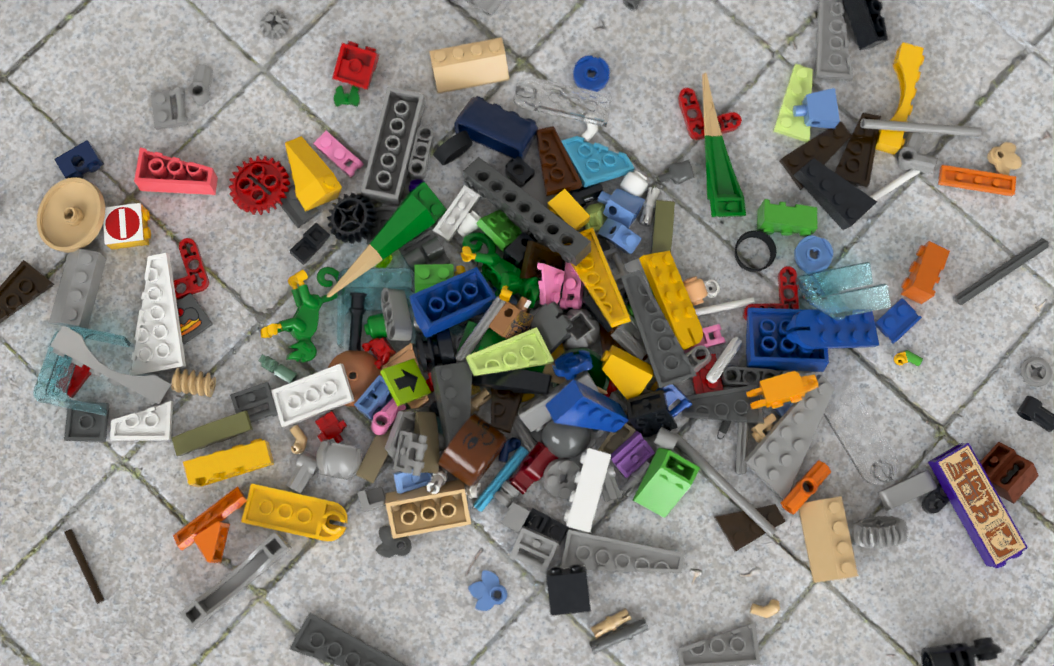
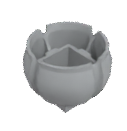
(587, 339)
(338, 460)

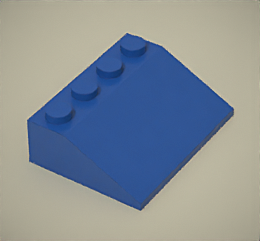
(771, 349)

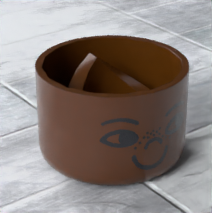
(472, 450)

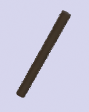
(84, 566)

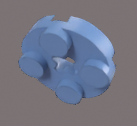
(809, 264)

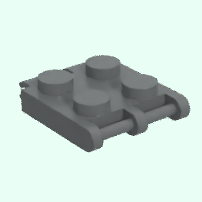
(551, 326)

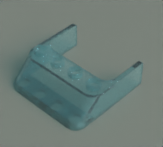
(373, 283)
(822, 291)
(58, 371)

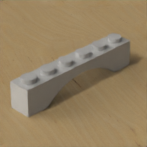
(74, 346)
(215, 598)

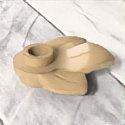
(1004, 158)

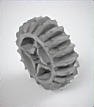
(880, 532)

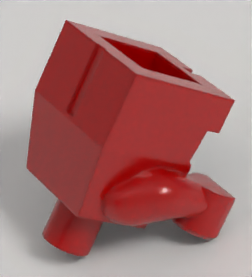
(381, 349)
(330, 427)

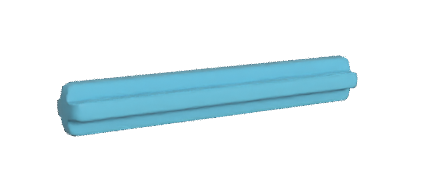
(501, 477)

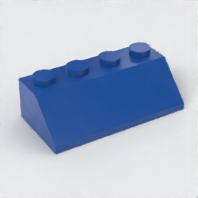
(451, 302)

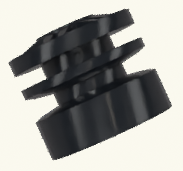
(435, 350)

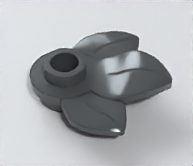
(390, 546)

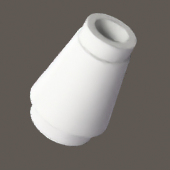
(468, 224)

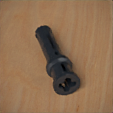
(357, 311)

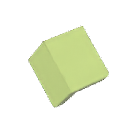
(597, 217)

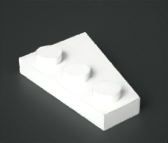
(145, 425)

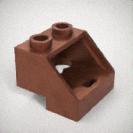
(1002, 461)

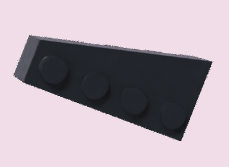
(866, 22)
(834, 194)

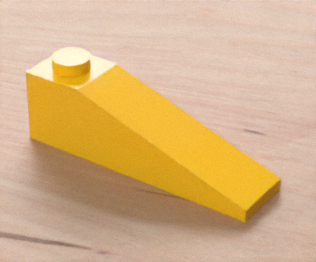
(312, 177)

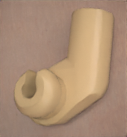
(300, 440)
(766, 611)

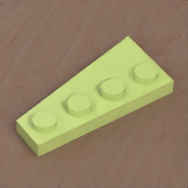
(798, 87)
(514, 353)

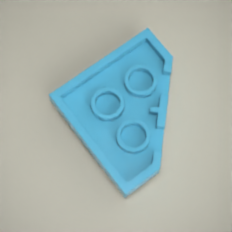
(595, 162)

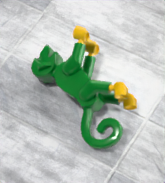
(497, 270)
(306, 317)

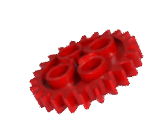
(247, 198)

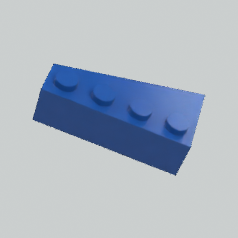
(586, 408)

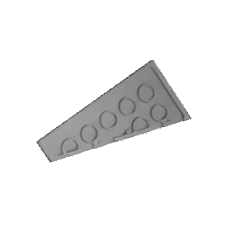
(786, 444)

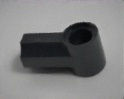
(586, 194)
(1032, 410)

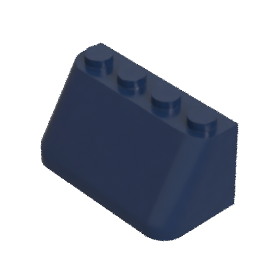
(496, 128)

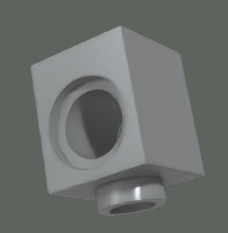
(516, 516)

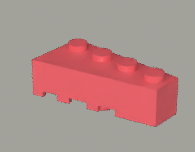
(173, 175)

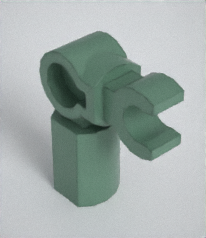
(280, 370)

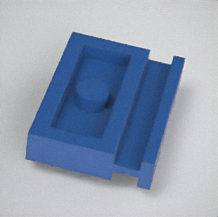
(897, 320)

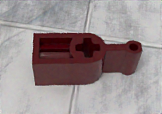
(532, 468)

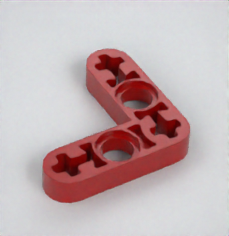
(698, 121)
(190, 280)
(782, 299)

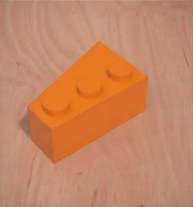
(925, 272)

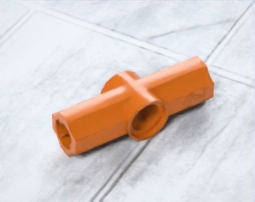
(798, 495)

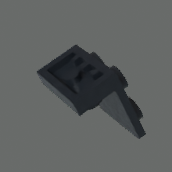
(650, 413)

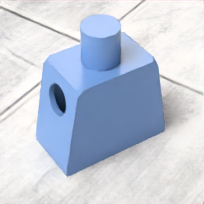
(819, 109)
(621, 206)
(622, 237)

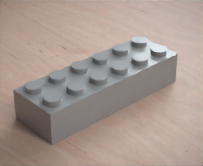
(393, 146)

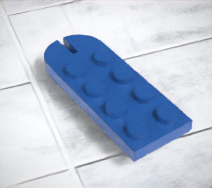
(821, 331)

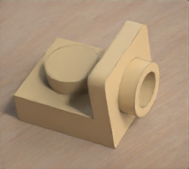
(758, 429)

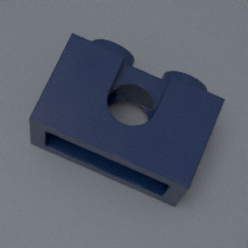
(84, 152)

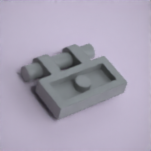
(406, 450)

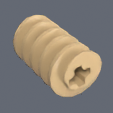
(193, 383)

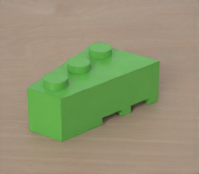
(786, 219)

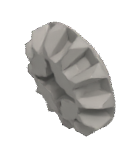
(279, 30)
(1044, 372)

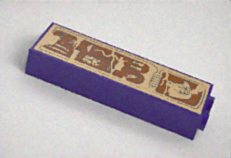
(978, 505)

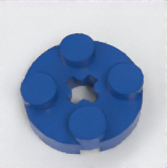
(593, 64)
(570, 365)

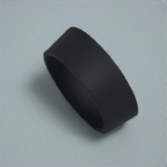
(453, 148)
(762, 236)

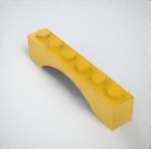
(906, 65)

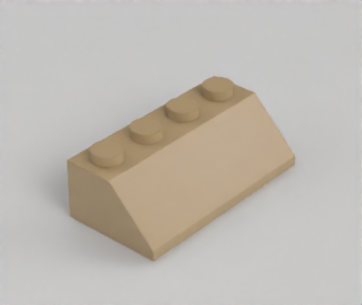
(469, 65)
(424, 512)
(827, 540)

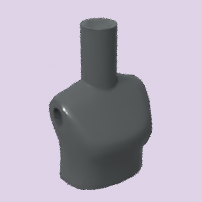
(678, 172)

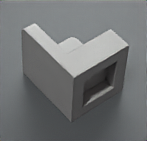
(371, 499)

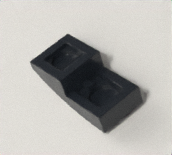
(310, 243)
(546, 525)

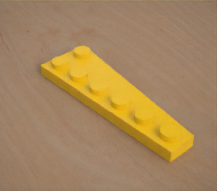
(600, 282)

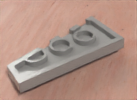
(728, 649)

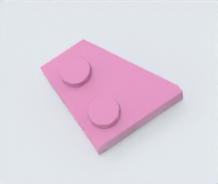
(550, 284)

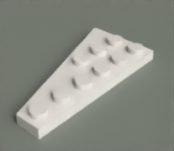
(158, 325)

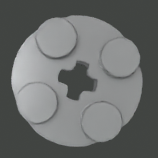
(552, 478)

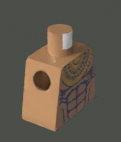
(512, 319)

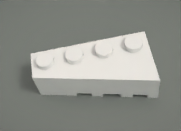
(588, 490)

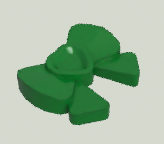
(346, 99)

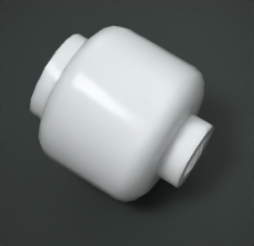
(634, 183)

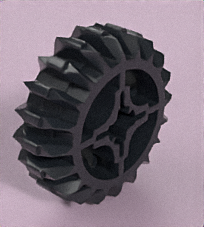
(362, 207)

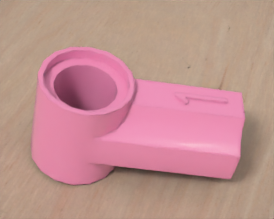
(386, 415)

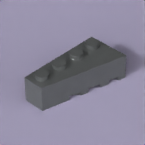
(453, 396)

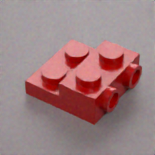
(355, 65)

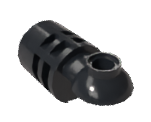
(960, 653)

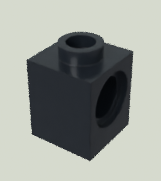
(519, 179)

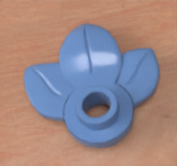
(485, 589)

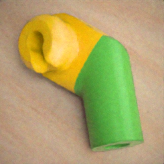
(907, 356)

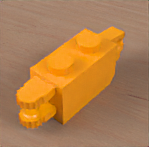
(782, 389)

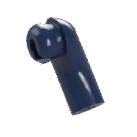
(510, 445)

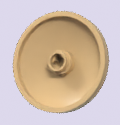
(71, 215)

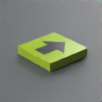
(405, 382)

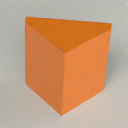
(213, 541)

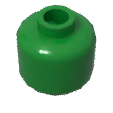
(376, 326)

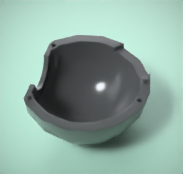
(565, 440)

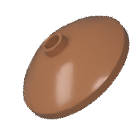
(363, 365)

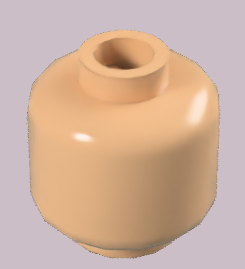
(696, 290)

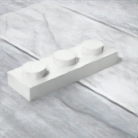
(456, 213)

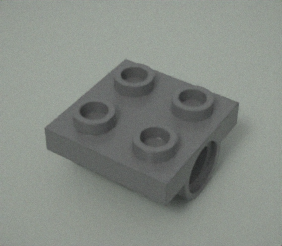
(424, 250)

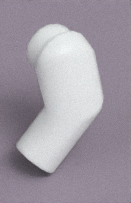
(590, 132)

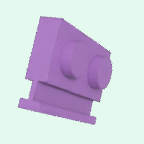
(631, 454)

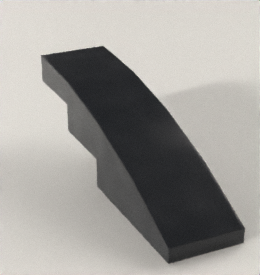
(515, 380)

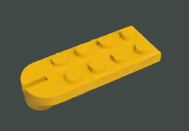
(672, 297)
(294, 513)

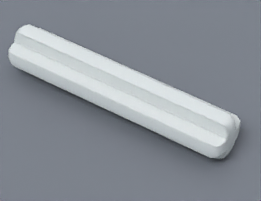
(724, 360)

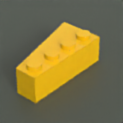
(228, 463)

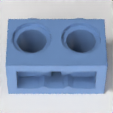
(374, 398)

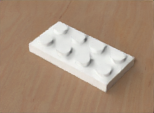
(312, 395)

